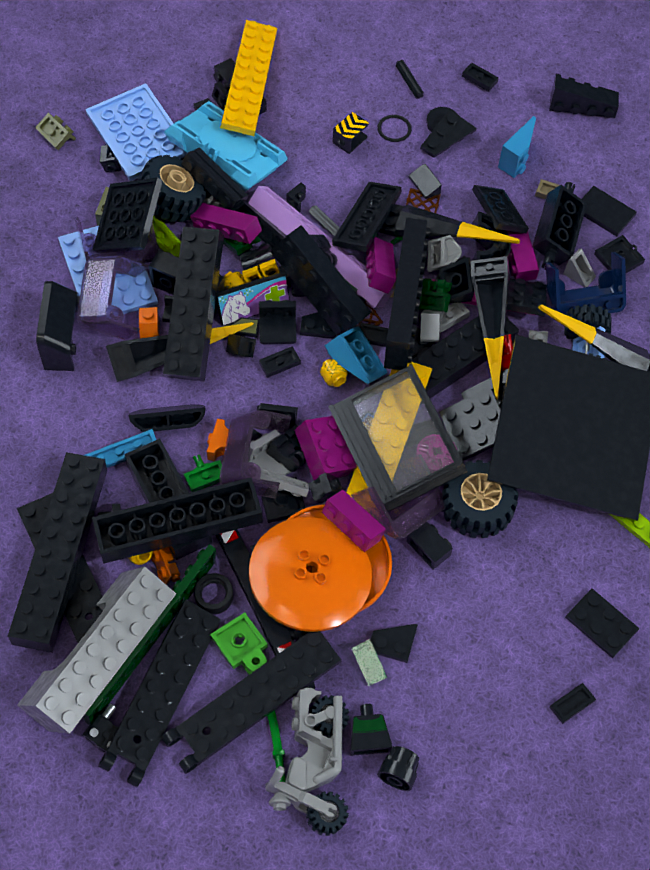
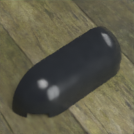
(167, 417)

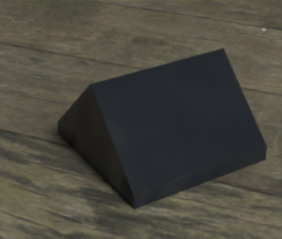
(460, 276)

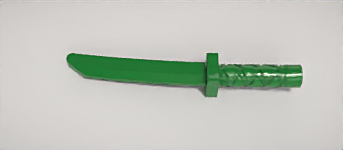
(278, 753)

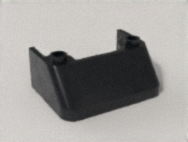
(56, 327)

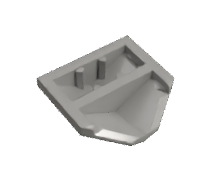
(442, 252)

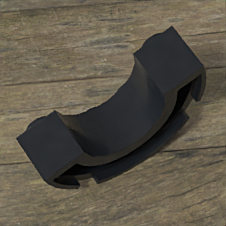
(493, 248)

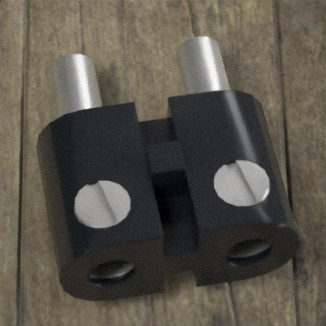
(101, 729)

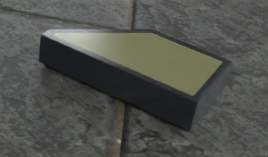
(251, 331)

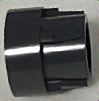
(399, 768)

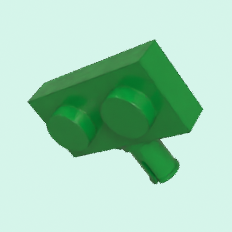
(203, 475)

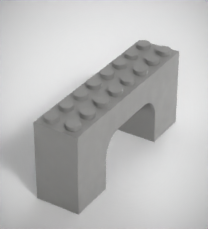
(68, 691)

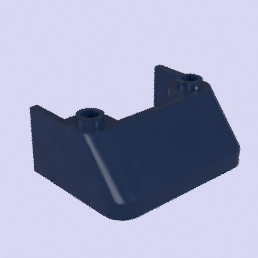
(608, 294)

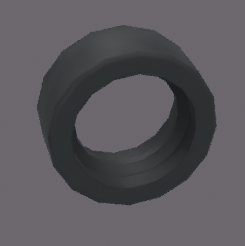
(210, 579)

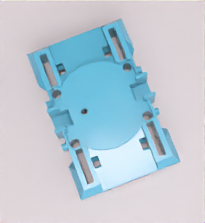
(239, 155)

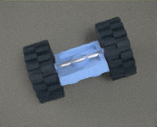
(594, 317)

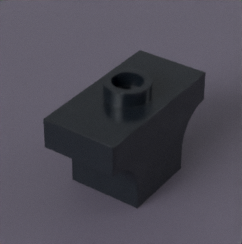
(324, 487)

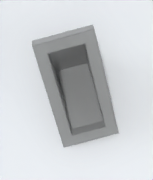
(579, 269)
(431, 325)

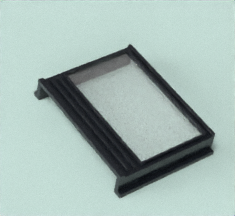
(398, 439)

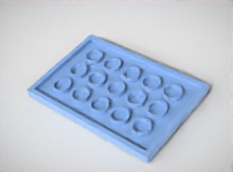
(134, 129)
(129, 291)

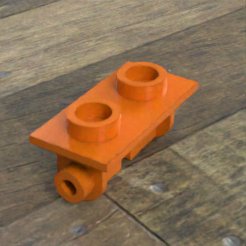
(165, 570)

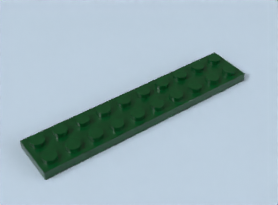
(183, 591)

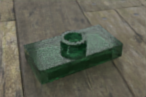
(369, 662)

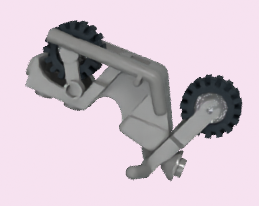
(317, 766)

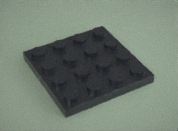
(127, 215)

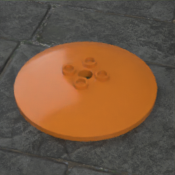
(304, 598)

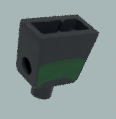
(369, 733)

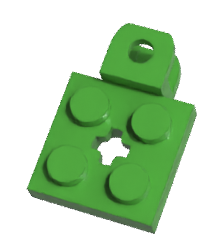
(249, 652)

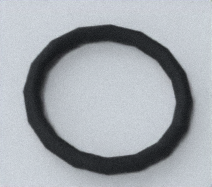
(394, 139)

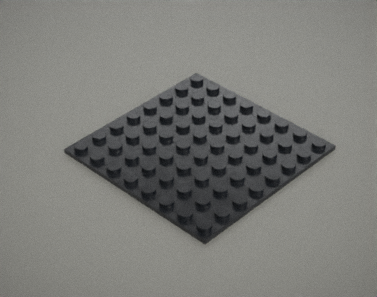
(573, 428)

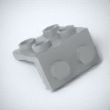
(259, 456)

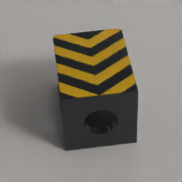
(349, 133)

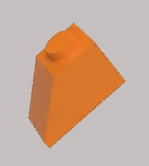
(148, 322)

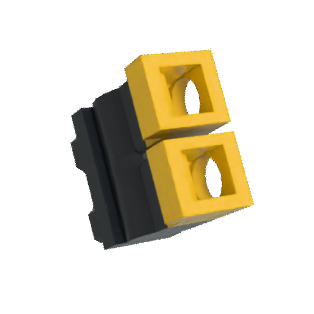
(258, 263)

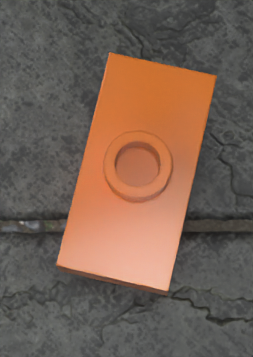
(217, 440)

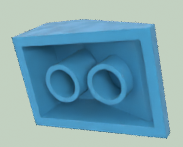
(515, 150)
(356, 355)

